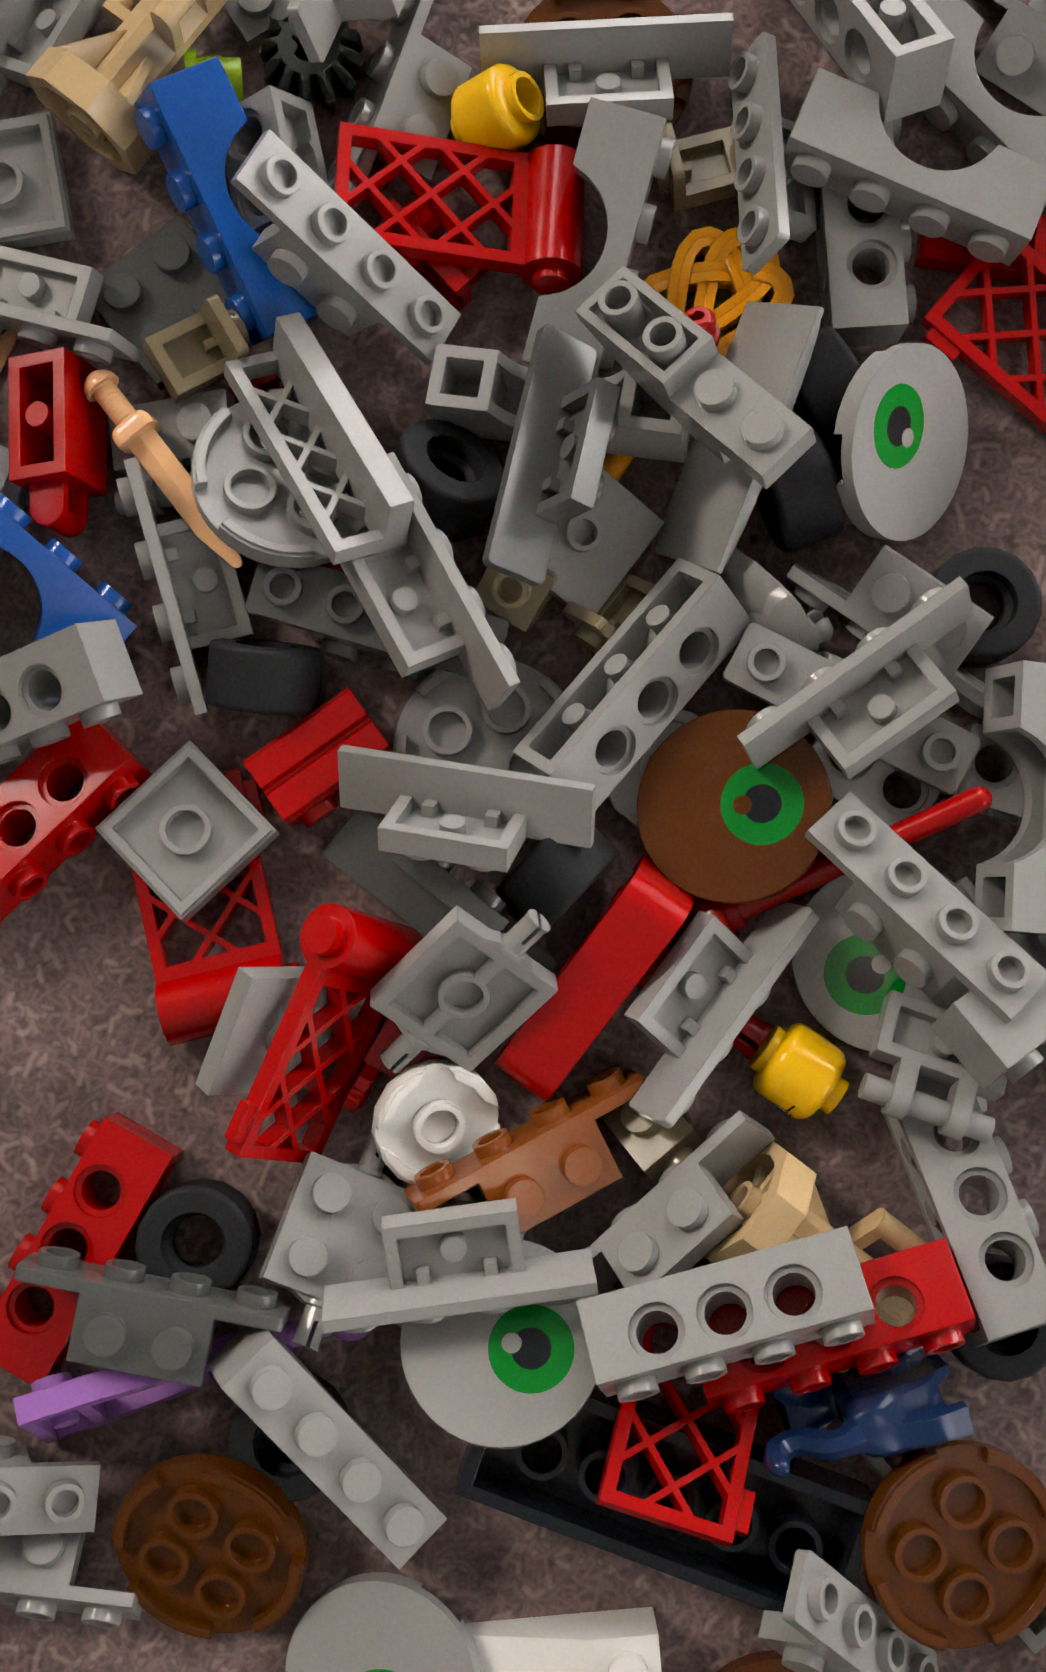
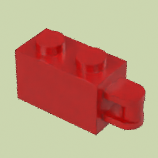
(56, 438)

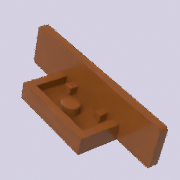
(542, 1163)

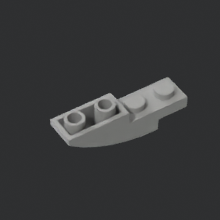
(692, 380)

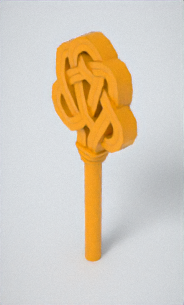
(718, 271)

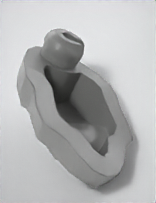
(772, 604)

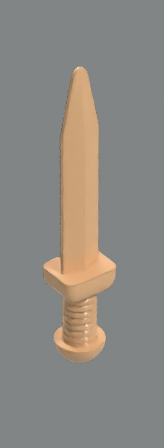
(138, 434)

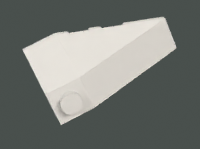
(570, 1642)

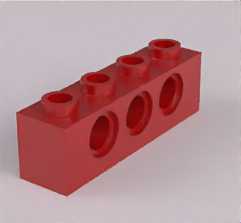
(64, 827)
(142, 1162)
(920, 1274)

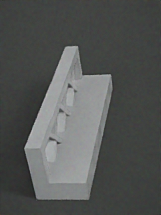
(339, 429)

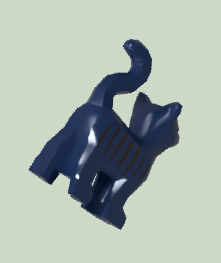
(878, 1411)

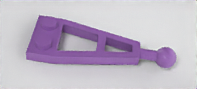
(71, 1406)

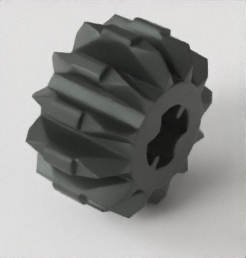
(309, 80)

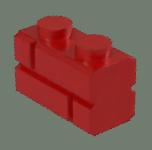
(302, 763)

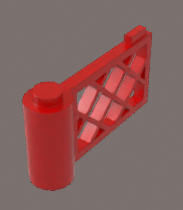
(542, 199)
(955, 344)
(348, 956)
(195, 992)
(737, 1501)

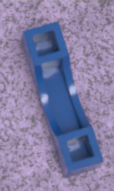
(191, 126)
(61, 592)

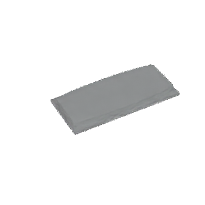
(718, 498)

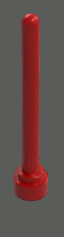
(823, 870)

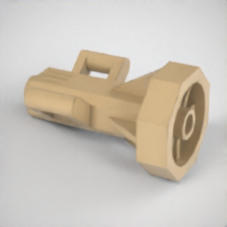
(98, 79)
(782, 1205)

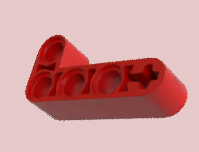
(596, 979)

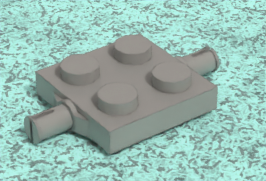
(463, 989)
(332, 1232)

